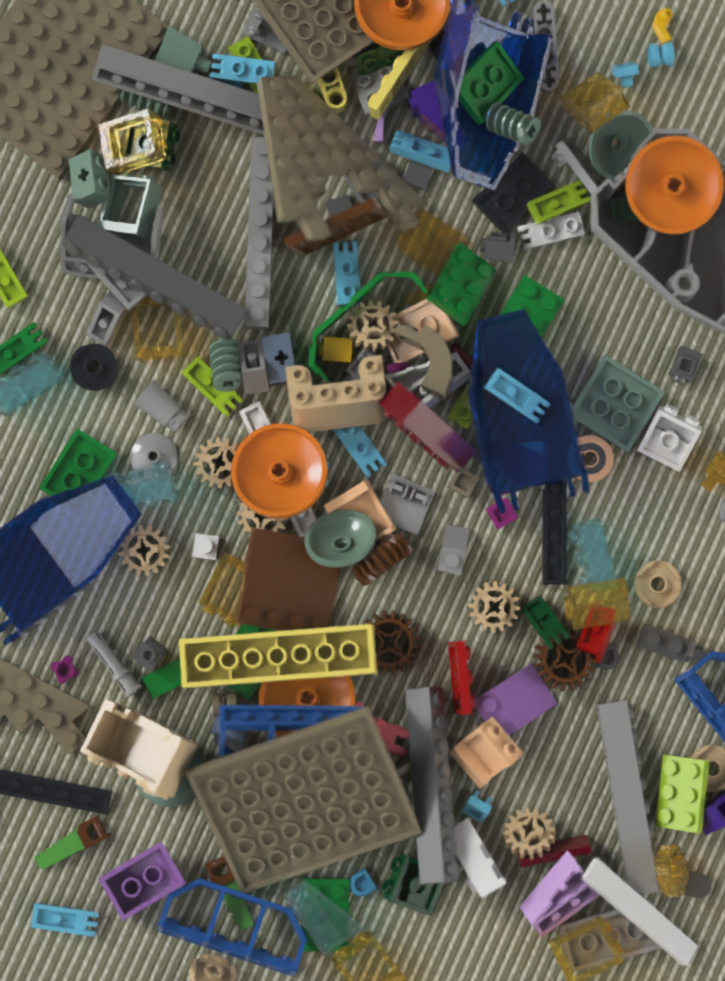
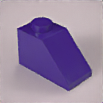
(714, 814)

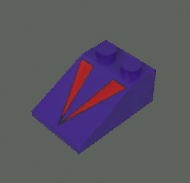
(425, 106)

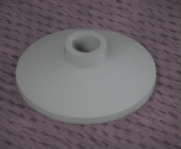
(153, 443)

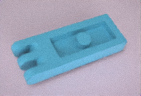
(242, 69)
(420, 151)
(346, 272)
(516, 395)
(360, 448)
(63, 919)

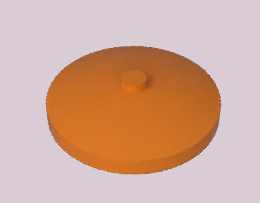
(402, 22)
(674, 184)
(279, 471)
(308, 692)

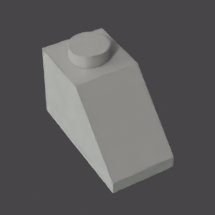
(106, 319)
(253, 367)
(453, 550)

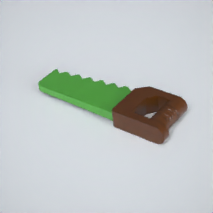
(73, 843)
(236, 906)

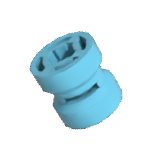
(660, 54)

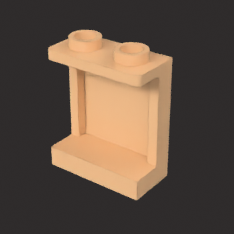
(364, 500)
(485, 752)

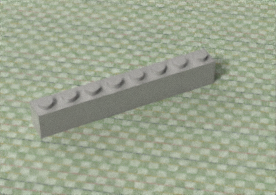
(178, 88)
(259, 239)
(627, 795)

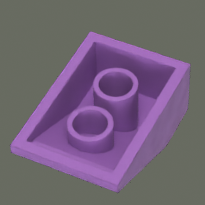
(515, 700)
(141, 880)

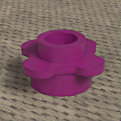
(58, 667)

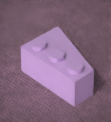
(558, 896)

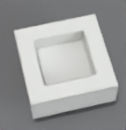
(205, 546)

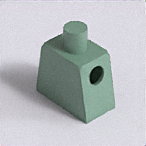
(182, 53)

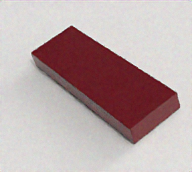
(575, 845)

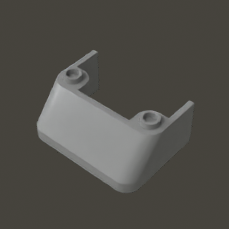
(77, 265)

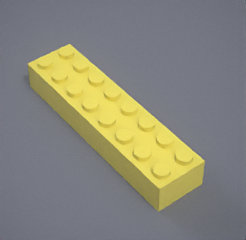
(278, 656)

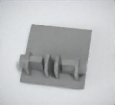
(260, 30)
(370, 83)
(406, 503)

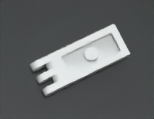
(552, 231)

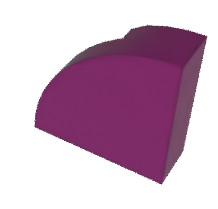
(397, 367)

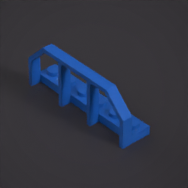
(701, 697)
(273, 719)
(217, 941)

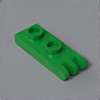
(20, 347)

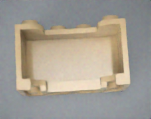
(338, 403)
(139, 749)

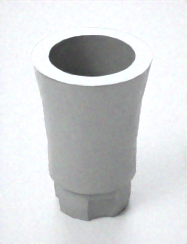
(161, 406)

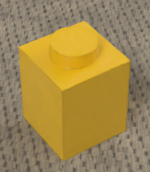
(336, 350)

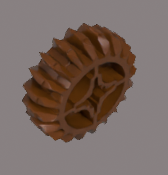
(381, 559)
(400, 654)
(570, 668)

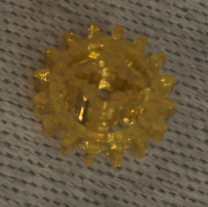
(715, 472)
(671, 870)

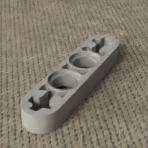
(550, 17)

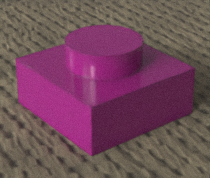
(500, 520)

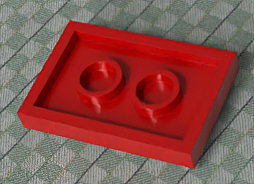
(460, 677)

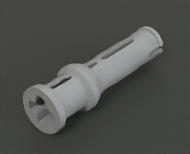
(120, 673)

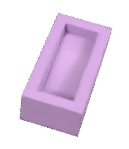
(378, 138)

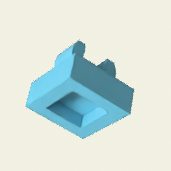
(625, 71)
(477, 808)

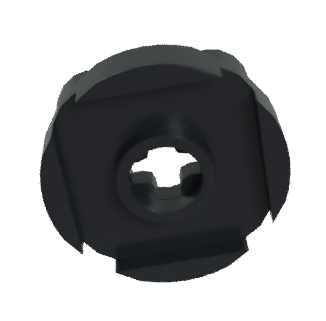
(97, 380)

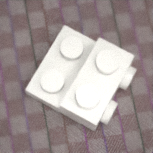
(670, 437)

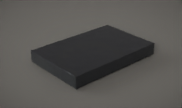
(509, 200)

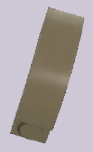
(440, 371)

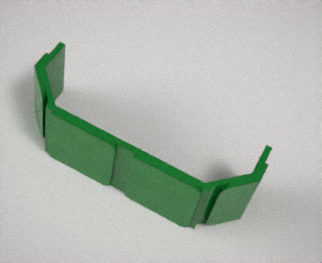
(314, 347)

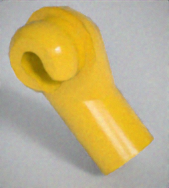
(660, 25)

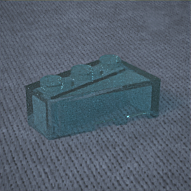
(149, 485)
(320, 917)

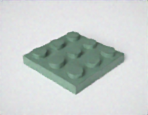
(616, 403)

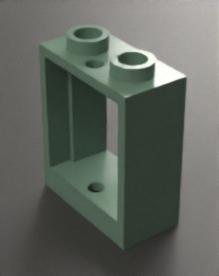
(112, 207)

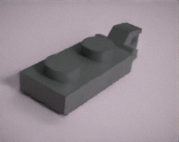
(668, 644)

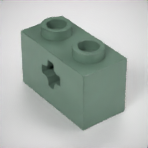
(89, 179)

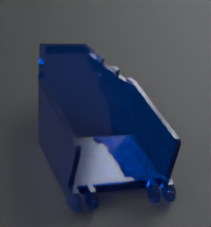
(472, 149)
(511, 446)
(59, 550)

